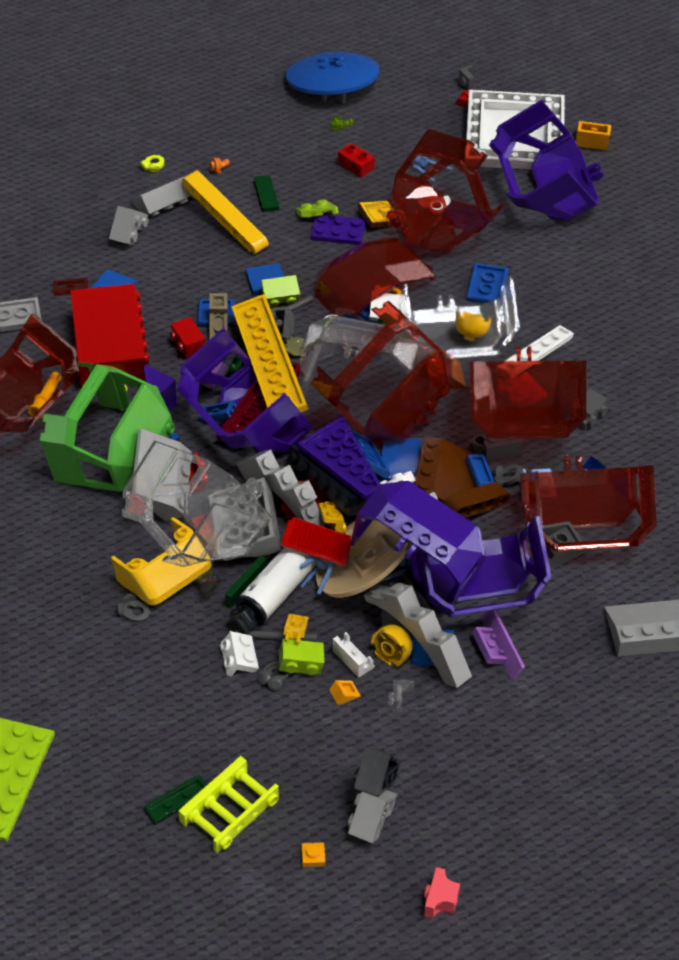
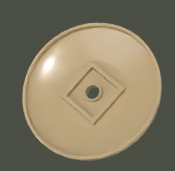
(367, 562)

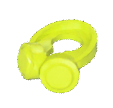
(154, 167)

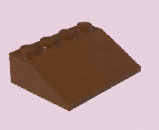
(443, 468)

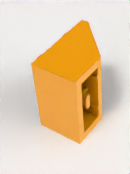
(593, 135)

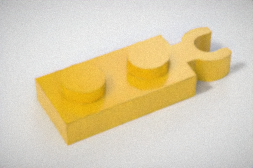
(295, 627)

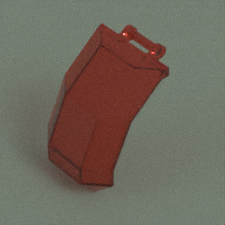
(368, 273)

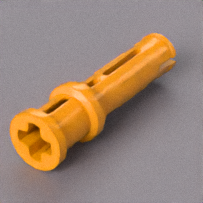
(45, 394)

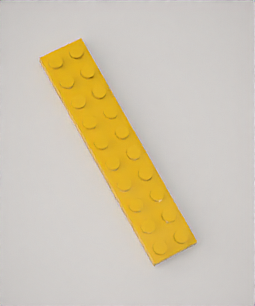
(268, 352)

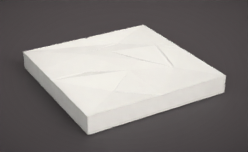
(493, 108)

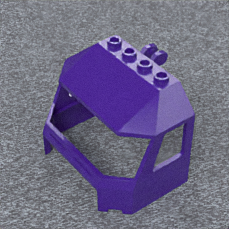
(559, 168)
(272, 430)
(427, 528)
(502, 572)

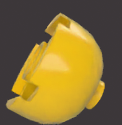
(471, 325)
(392, 644)

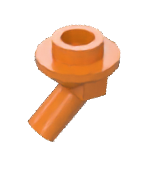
(216, 164)

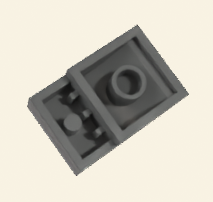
(560, 533)

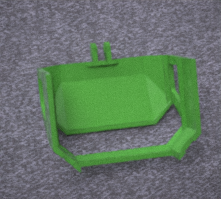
(144, 412)

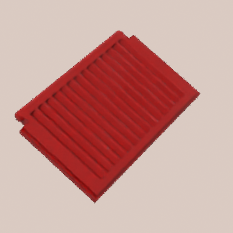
(317, 541)

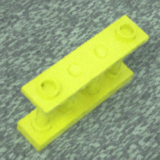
(221, 785)

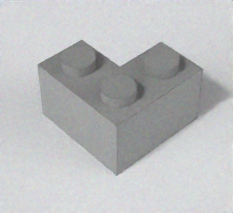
(127, 224)
(371, 814)

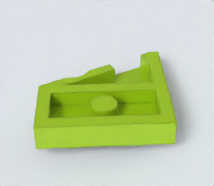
(317, 209)

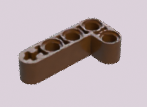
(478, 499)

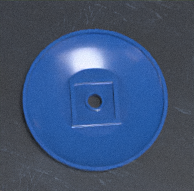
(332, 73)

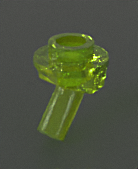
(337, 123)

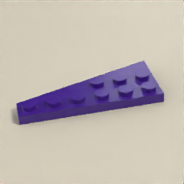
(341, 456)

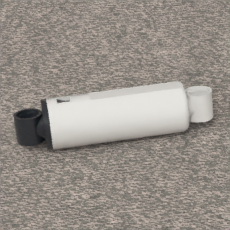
(270, 589)

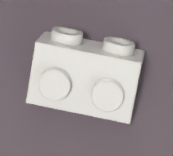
(238, 653)

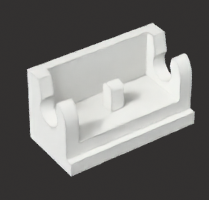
(352, 656)

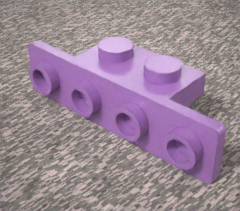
(497, 644)

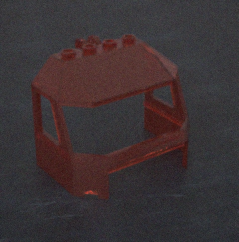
(415, 196)
(23, 379)
(412, 396)
(590, 501)

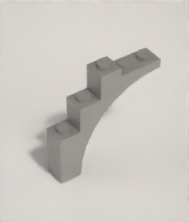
(282, 481)
(422, 623)

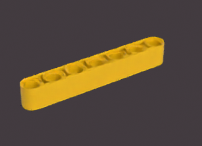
(225, 212)

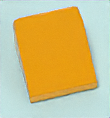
(344, 691)

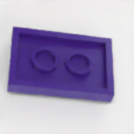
(338, 229)

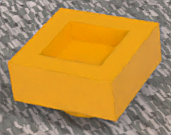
(313, 854)

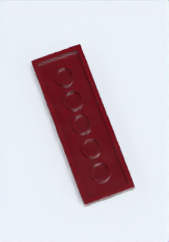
(249, 407)

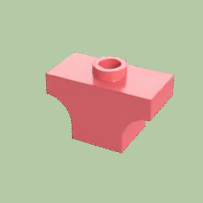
(441, 895)

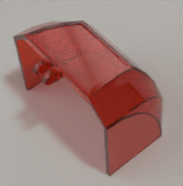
(527, 397)

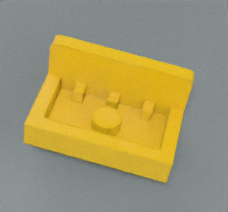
(332, 515)

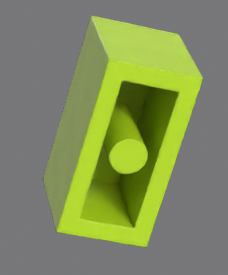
(281, 290)
(301, 657)

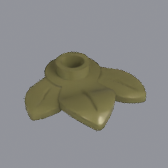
(293, 345)

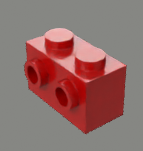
(356, 160)
(187, 336)

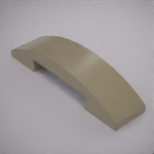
(218, 313)

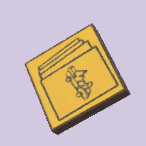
(375, 212)

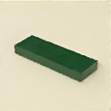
(266, 193)
(244, 581)
(174, 800)

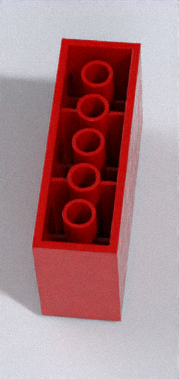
(110, 329)

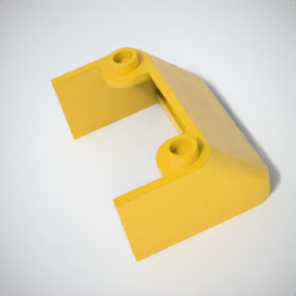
(157, 579)

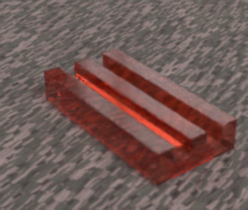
(71, 285)

